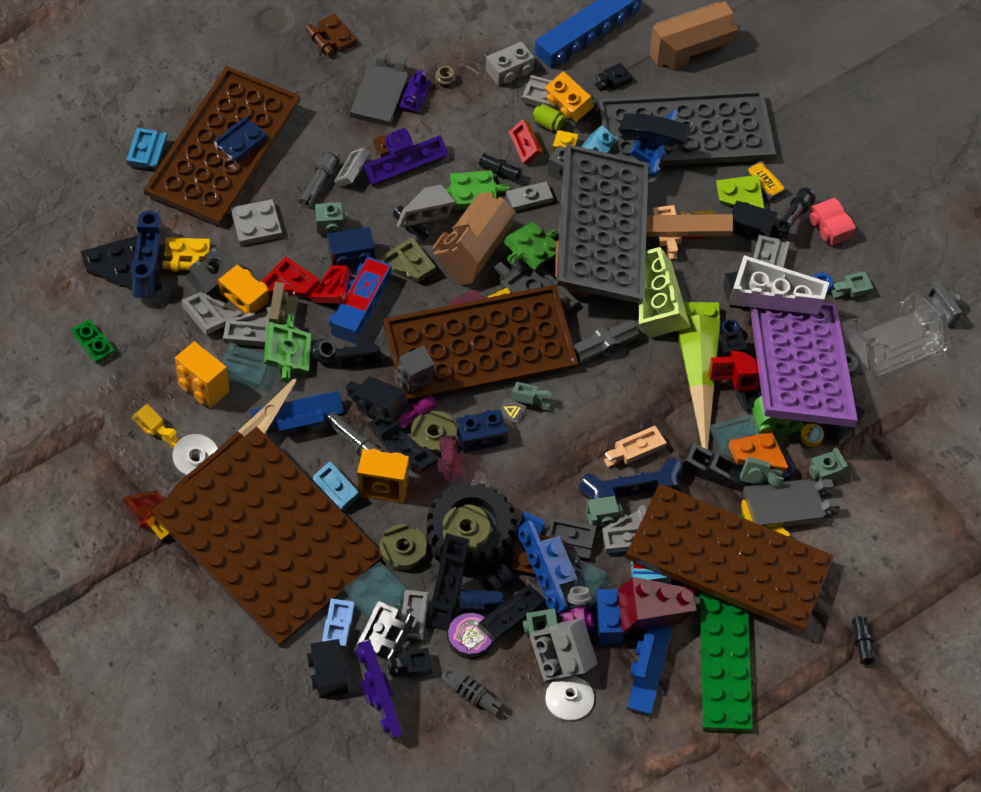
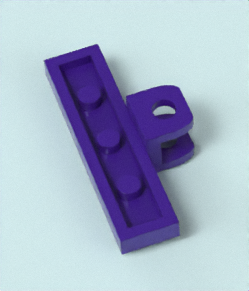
(404, 155)
(377, 689)

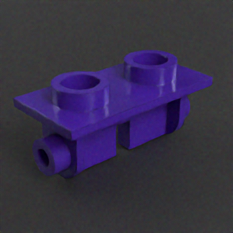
(415, 92)

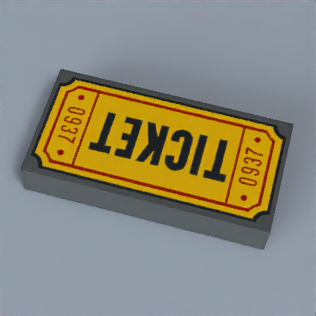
(770, 185)

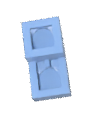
(339, 621)

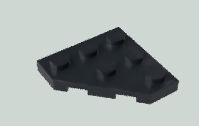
(114, 262)

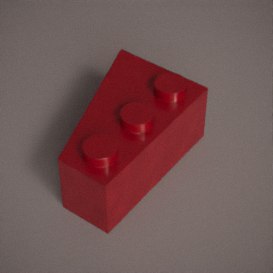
(653, 603)

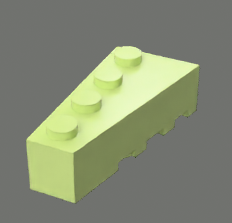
(662, 303)

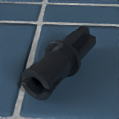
(418, 229)

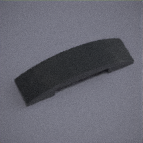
(735, 342)
(398, 442)
(448, 581)

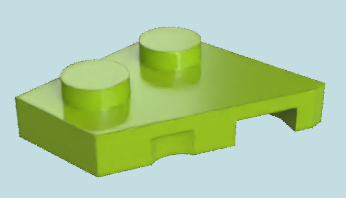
(742, 189)

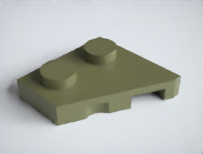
(409, 261)

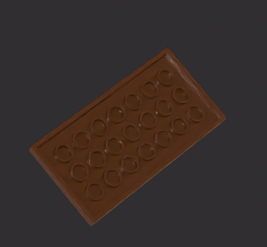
(198, 173)
(486, 340)
(730, 557)

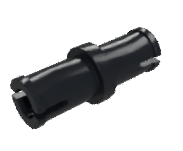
(500, 167)
(863, 640)

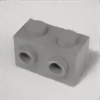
(510, 63)

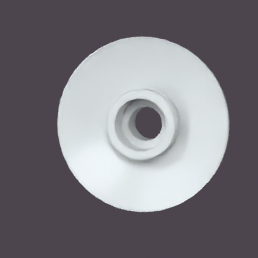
(191, 446)
(568, 707)

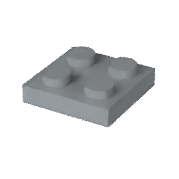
(256, 222)

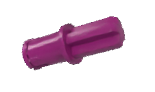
(414, 411)

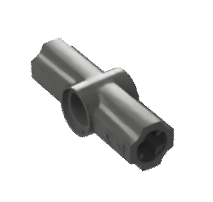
(606, 341)

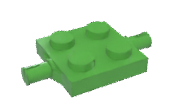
(467, 185)
(532, 245)
(287, 348)

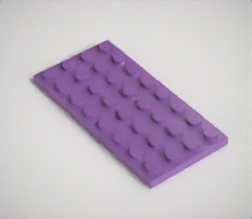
(803, 366)

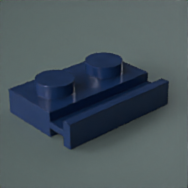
(241, 139)

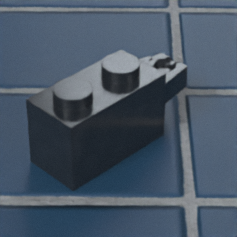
(752, 221)
(378, 398)

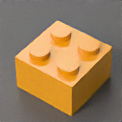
(202, 375)
(383, 475)

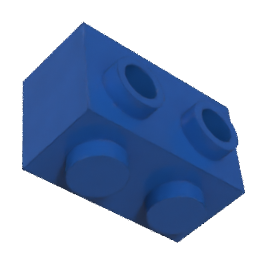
(608, 618)

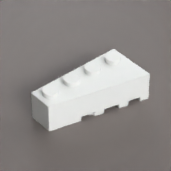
(777, 288)

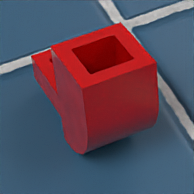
(739, 368)

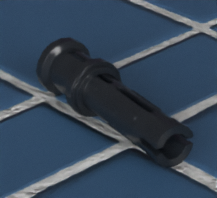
(795, 210)

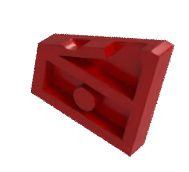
(296, 279)
(332, 286)

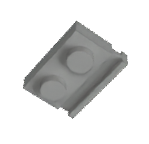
(535, 92)
(771, 250)

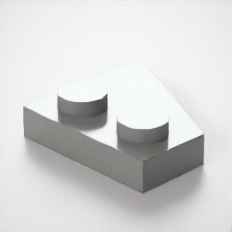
(207, 312)
(247, 329)
(619, 535)

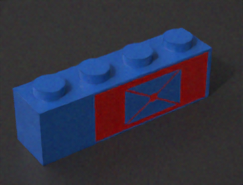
(360, 299)

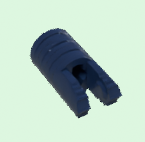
(480, 600)

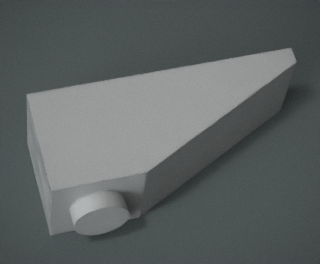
(428, 205)

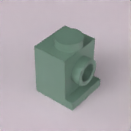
(828, 466)
(603, 511)
(547, 617)

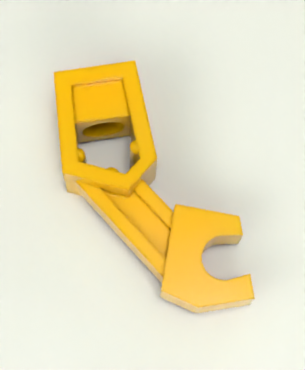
(153, 424)

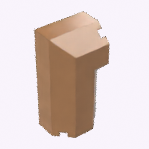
(692, 33)
(474, 237)

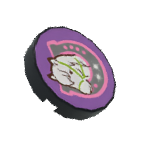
(465, 636)

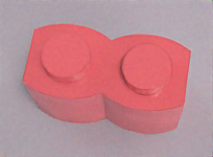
(832, 221)

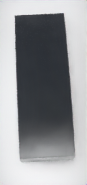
(653, 130)
(713, 467)

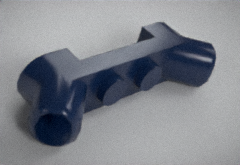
(146, 254)
(633, 485)

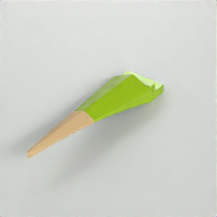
(697, 347)

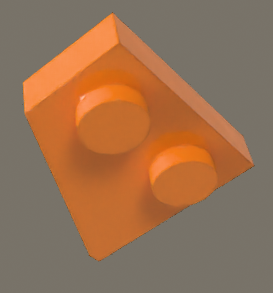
(759, 447)

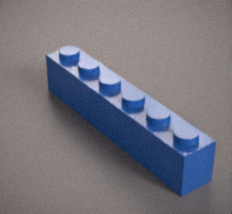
(583, 29)

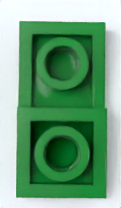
(92, 341)

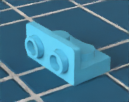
(600, 140)

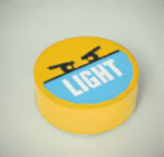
(811, 435)

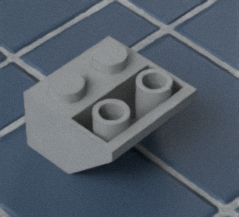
(563, 649)

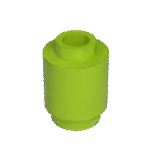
(548, 117)

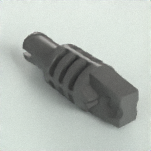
(471, 690)

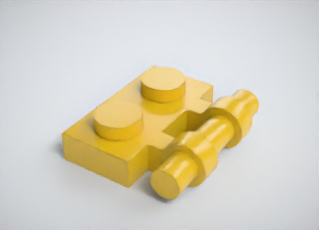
(184, 250)

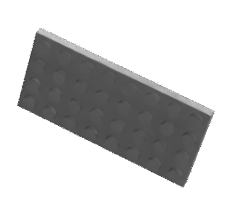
(722, 125)
(603, 224)

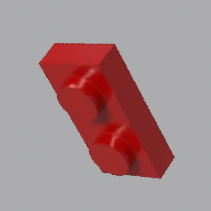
(525, 142)

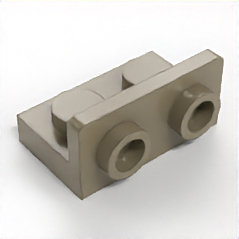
(282, 305)

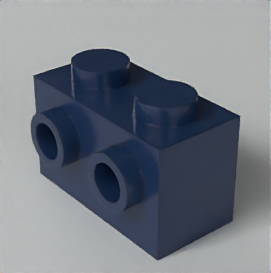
(350, 246)
(482, 430)

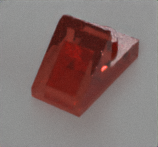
(140, 506)

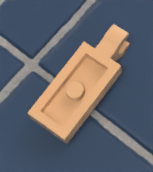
(670, 242)
(635, 447)

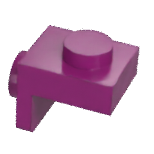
(577, 613)

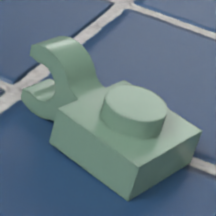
(855, 284)
(528, 394)
(758, 471)

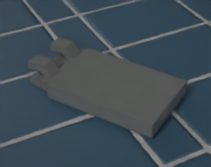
(380, 91)
(528, 278)
(791, 503)

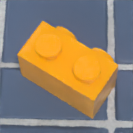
(569, 97)
(243, 290)

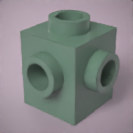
(330, 217)

